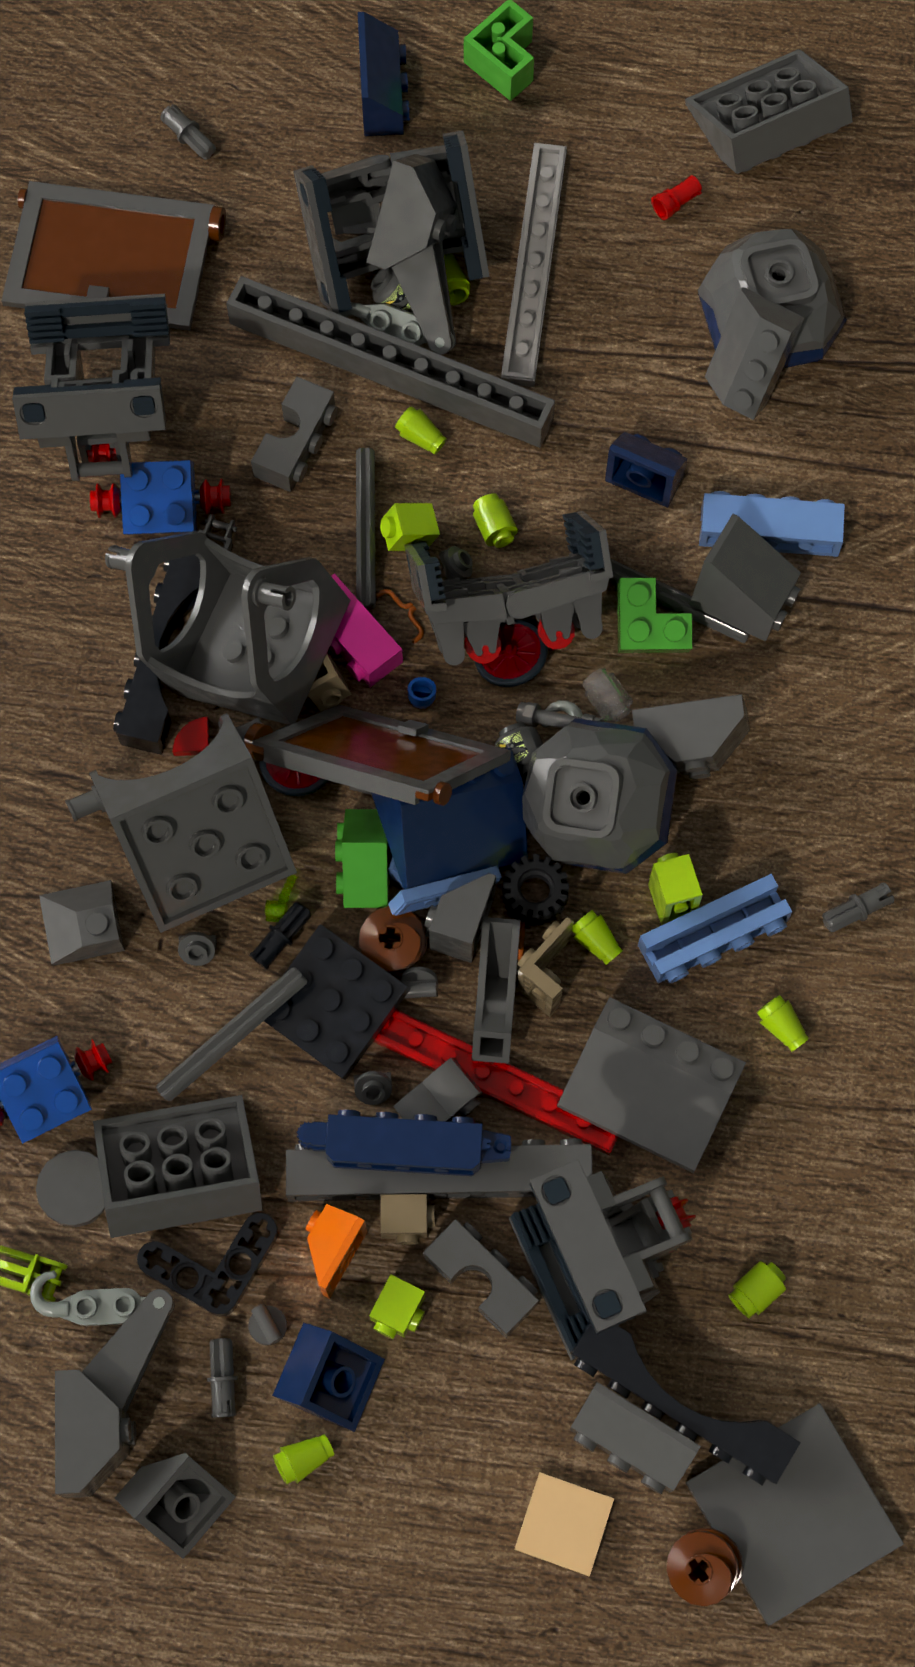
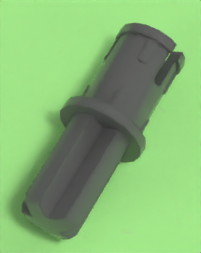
(187, 131)
(857, 907)
(222, 1378)

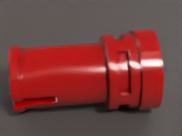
(671, 200)

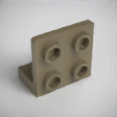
(536, 980)

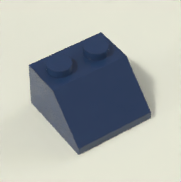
(645, 468)
(328, 1376)

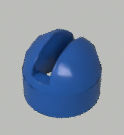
(421, 692)

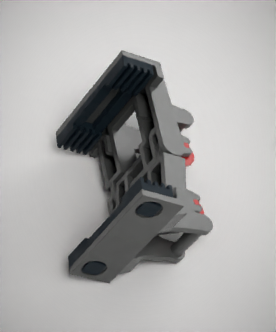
(97, 410)
(553, 592)

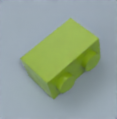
(674, 887)

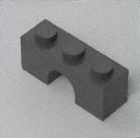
(285, 459)
(460, 1251)

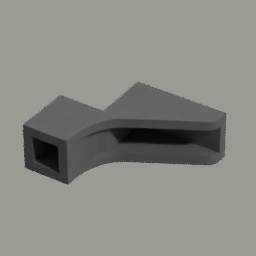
(496, 990)

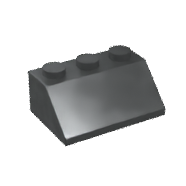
(752, 352)
(633, 1439)

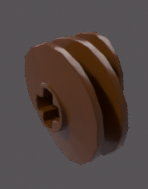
(404, 953)
(720, 1577)

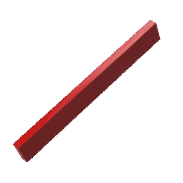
(496, 1080)

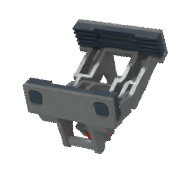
(353, 199)
(597, 1249)

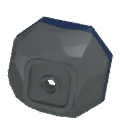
(806, 288)
(628, 790)

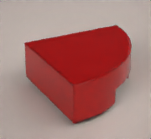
(192, 738)

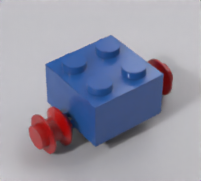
(159, 498)
(44, 1088)

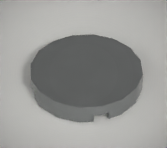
(71, 1188)

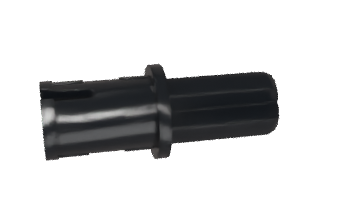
(280, 935)

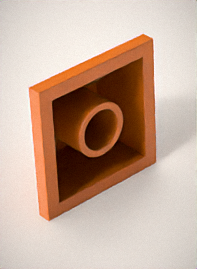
(333, 1244)

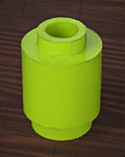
(494, 520)
(758, 1289)

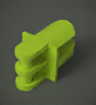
(30, 1273)

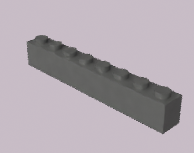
(315, 1179)

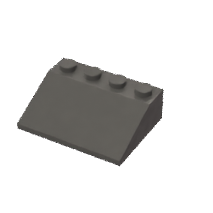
(771, 110)
(651, 1084)
(177, 1166)

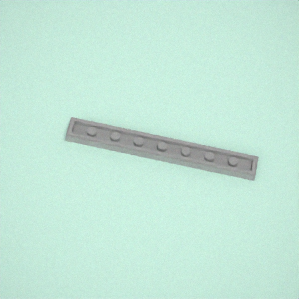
(534, 264)

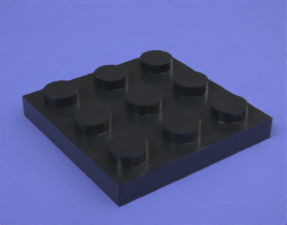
(340, 1005)

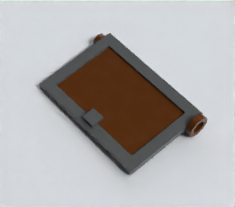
(110, 246)
(376, 754)

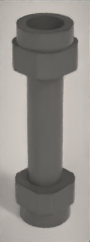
(532, 715)

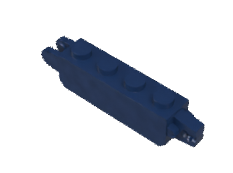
(405, 1144)

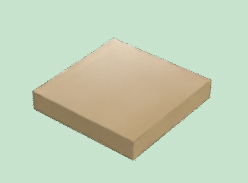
(564, 1524)

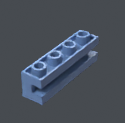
(784, 522)
(714, 929)

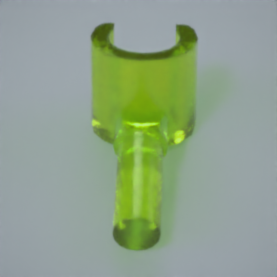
(276, 909)

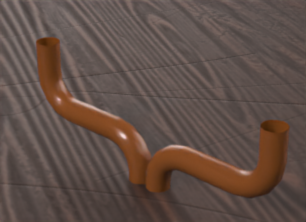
(404, 606)
(521, 940)

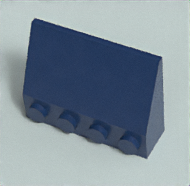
(470, 833)

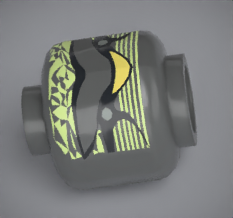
(388, 290)
(522, 741)

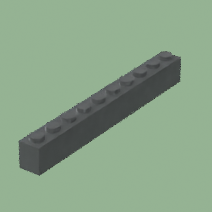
(391, 361)

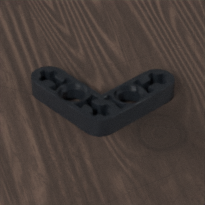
(208, 1280)

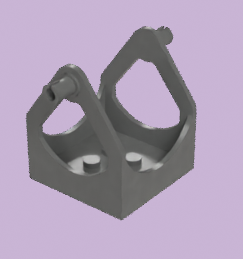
(251, 631)
(195, 830)

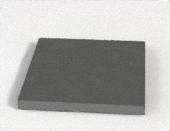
(806, 1528)

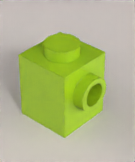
(409, 524)
(398, 1308)

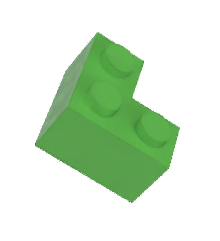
(499, 52)
(644, 629)
(364, 855)

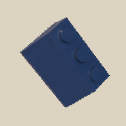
(381, 77)

